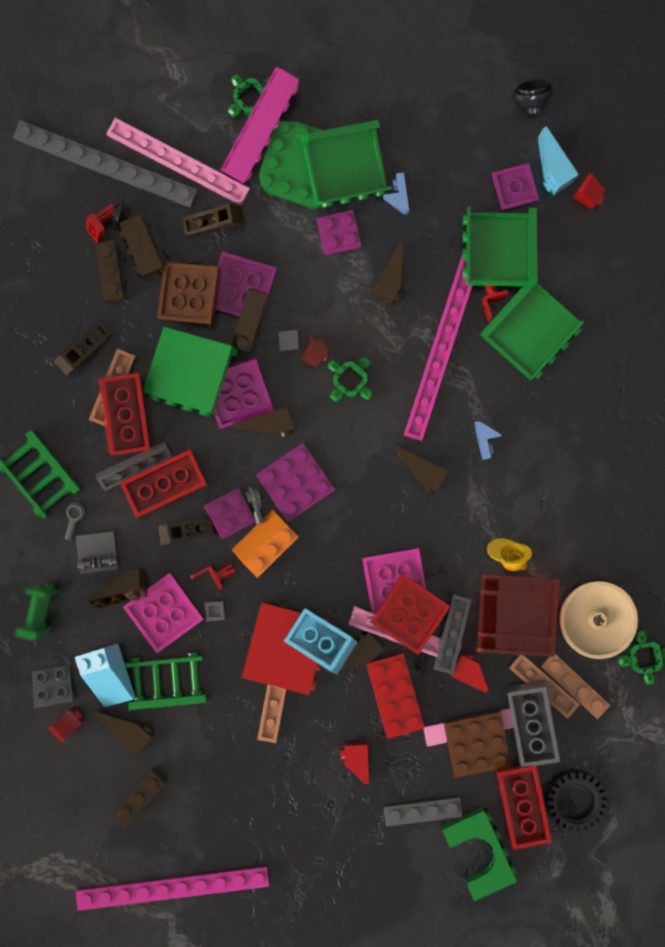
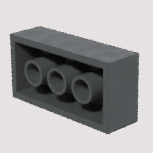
(533, 724)

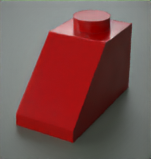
(590, 192)
(469, 672)
(67, 724)
(356, 759)

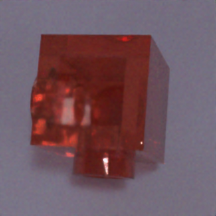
(315, 351)

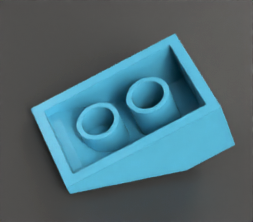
(555, 165)
(320, 641)
(106, 675)

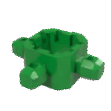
(241, 87)
(335, 366)
(624, 660)

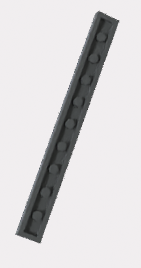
(105, 164)

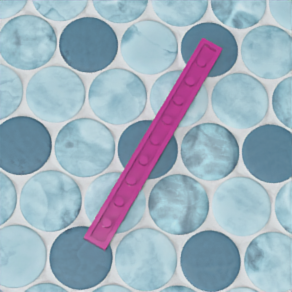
(438, 356)
(172, 888)

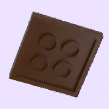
(188, 293)
(477, 743)

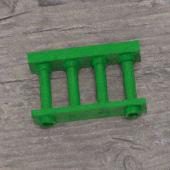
(57, 471)
(36, 626)
(177, 696)

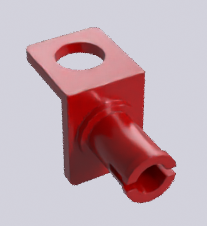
(493, 296)
(217, 575)

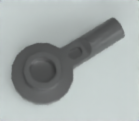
(254, 497)
(74, 512)

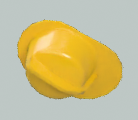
(509, 553)

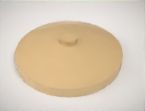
(598, 620)

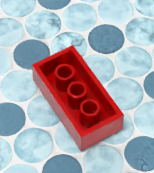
(124, 414)
(164, 483)
(395, 695)
(523, 806)

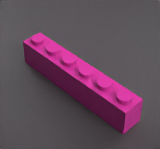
(260, 125)

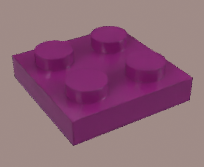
(515, 187)
(338, 233)
(230, 513)

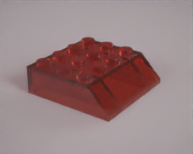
(518, 615)

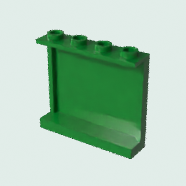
(344, 163)
(500, 248)
(531, 330)
(188, 371)

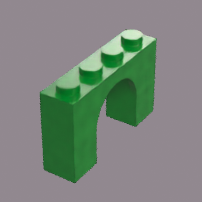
(499, 872)

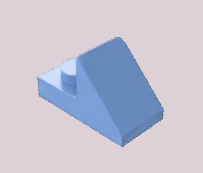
(398, 200)
(483, 433)

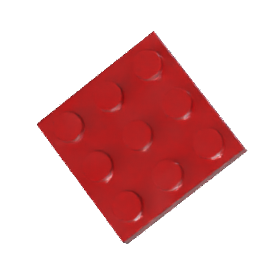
(410, 614)

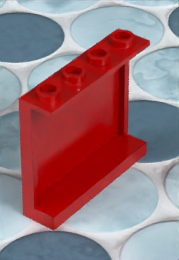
(272, 659)

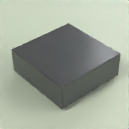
(288, 340)
(215, 610)

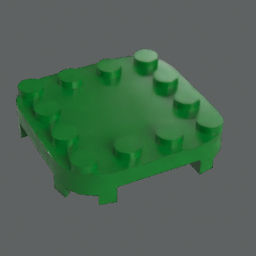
(285, 166)

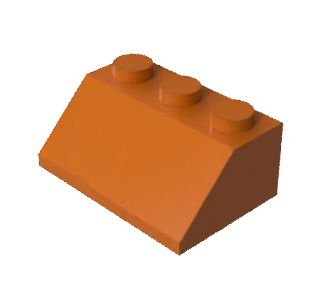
(264, 543)

